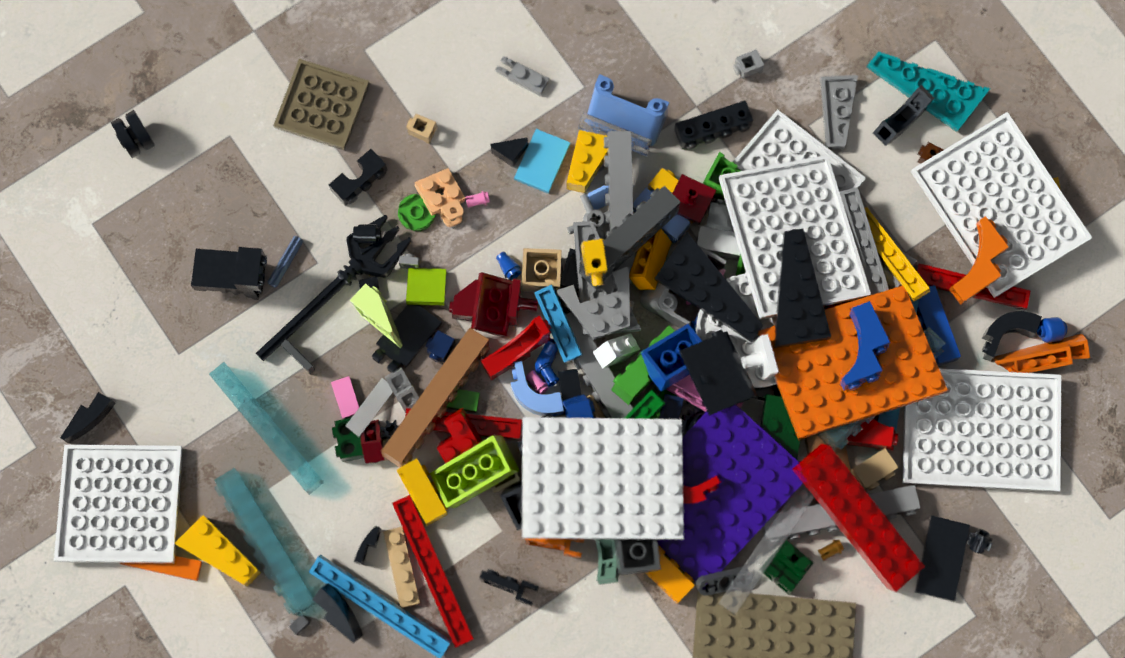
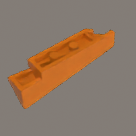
(1045, 355)

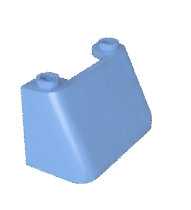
(627, 115)

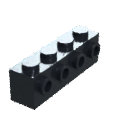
(713, 125)

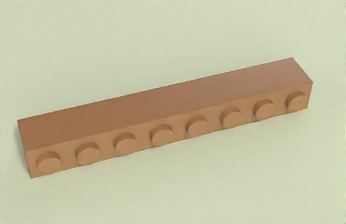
(435, 398)

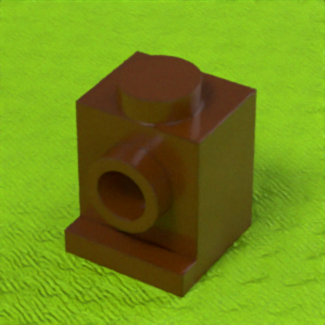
(925, 151)

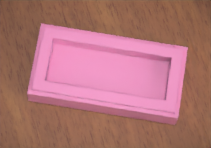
(345, 397)

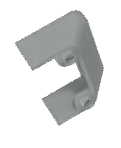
(664, 303)

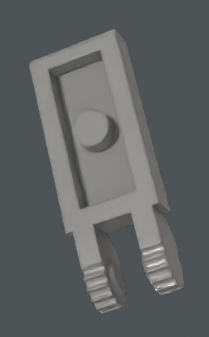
(523, 76)

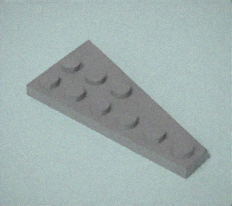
(585, 232)

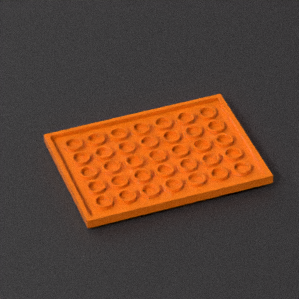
(813, 371)

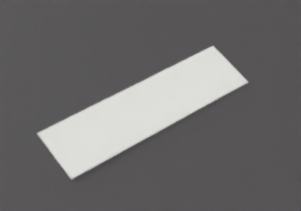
(369, 407)

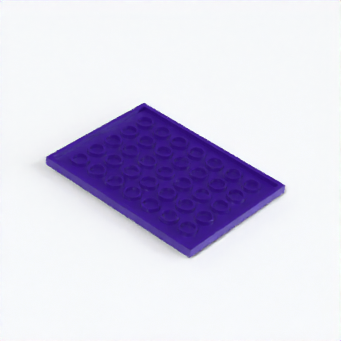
(753, 487)

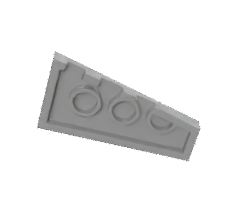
(837, 103)

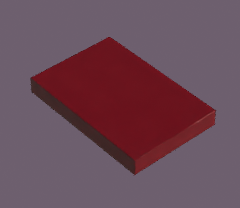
(492, 305)

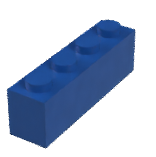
(932, 315)

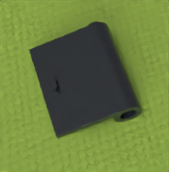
(718, 373)

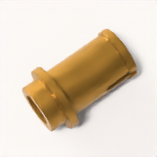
(831, 549)

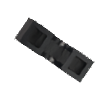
(348, 189)

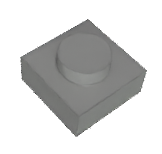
(409, 261)

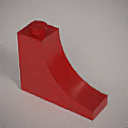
(875, 436)

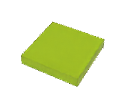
(426, 286)

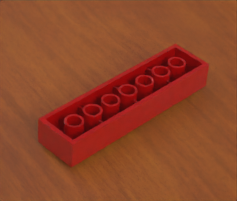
(858, 517)

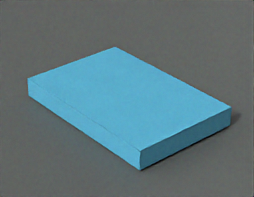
(542, 161)

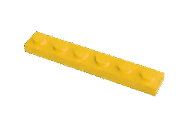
(896, 261)

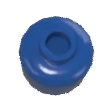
(1052, 329)

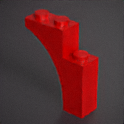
(518, 348)

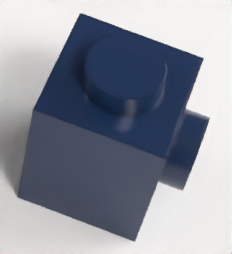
(440, 346)

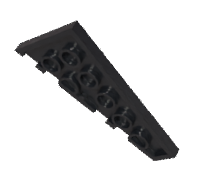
(698, 281)
(799, 301)

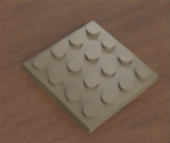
(321, 104)

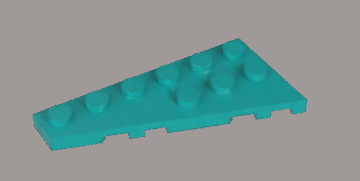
(953, 97)

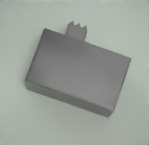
(299, 624)

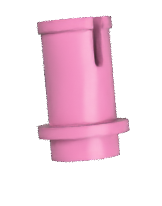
(477, 199)
(538, 384)

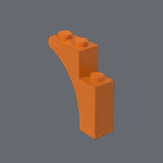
(983, 271)

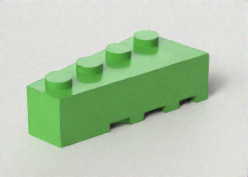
(636, 375)

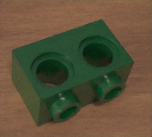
(345, 440)

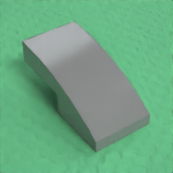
(402, 388)

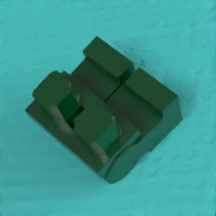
(789, 566)

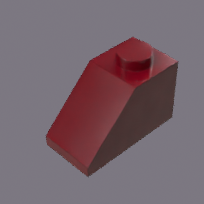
(463, 303)
(372, 443)

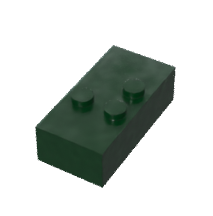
(778, 424)

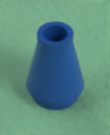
(509, 267)

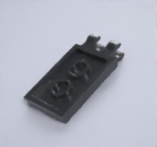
(414, 328)

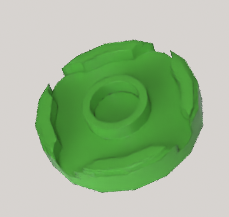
(414, 213)

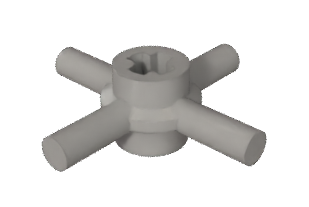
(592, 213)

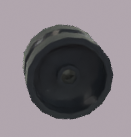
(132, 134)

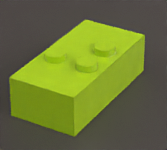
(474, 471)

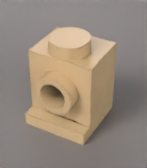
(422, 122)

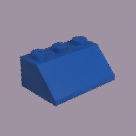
(664, 360)

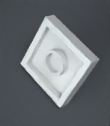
(764, 358)

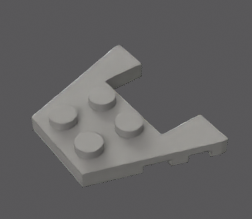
(605, 313)

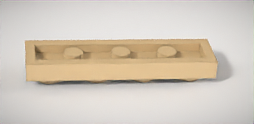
(401, 567)

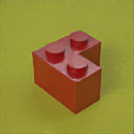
(462, 436)

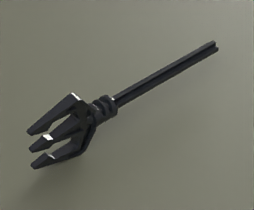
(360, 262)

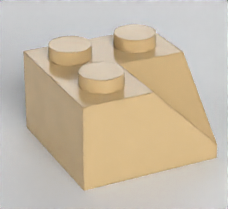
(541, 269)

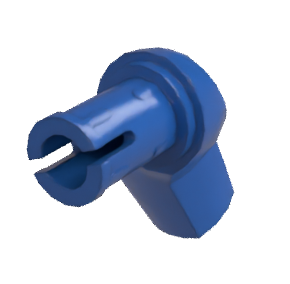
(545, 361)

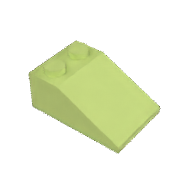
(373, 309)

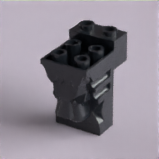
(230, 271)

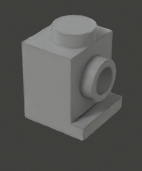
(751, 59)

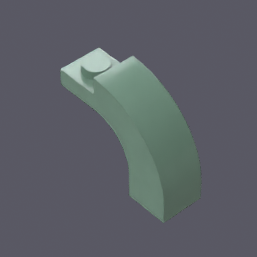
(607, 563)

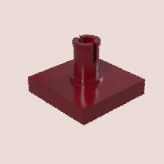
(693, 198)
(518, 303)

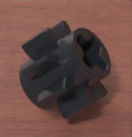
(389, 427)
(980, 541)

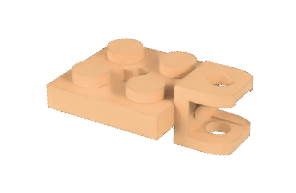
(447, 204)

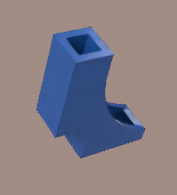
(871, 341)

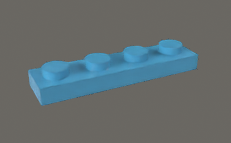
(559, 323)

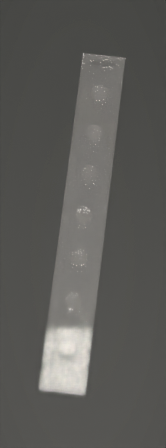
(766, 550)

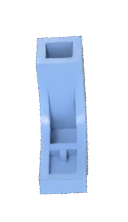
(532, 401)

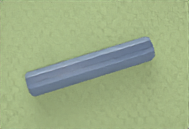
(285, 261)

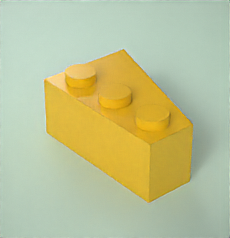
(586, 160)

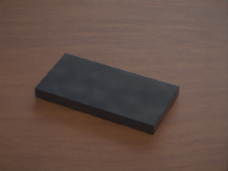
(942, 558)

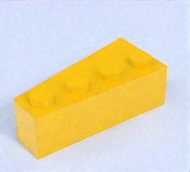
(214, 548)

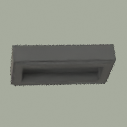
(298, 356)

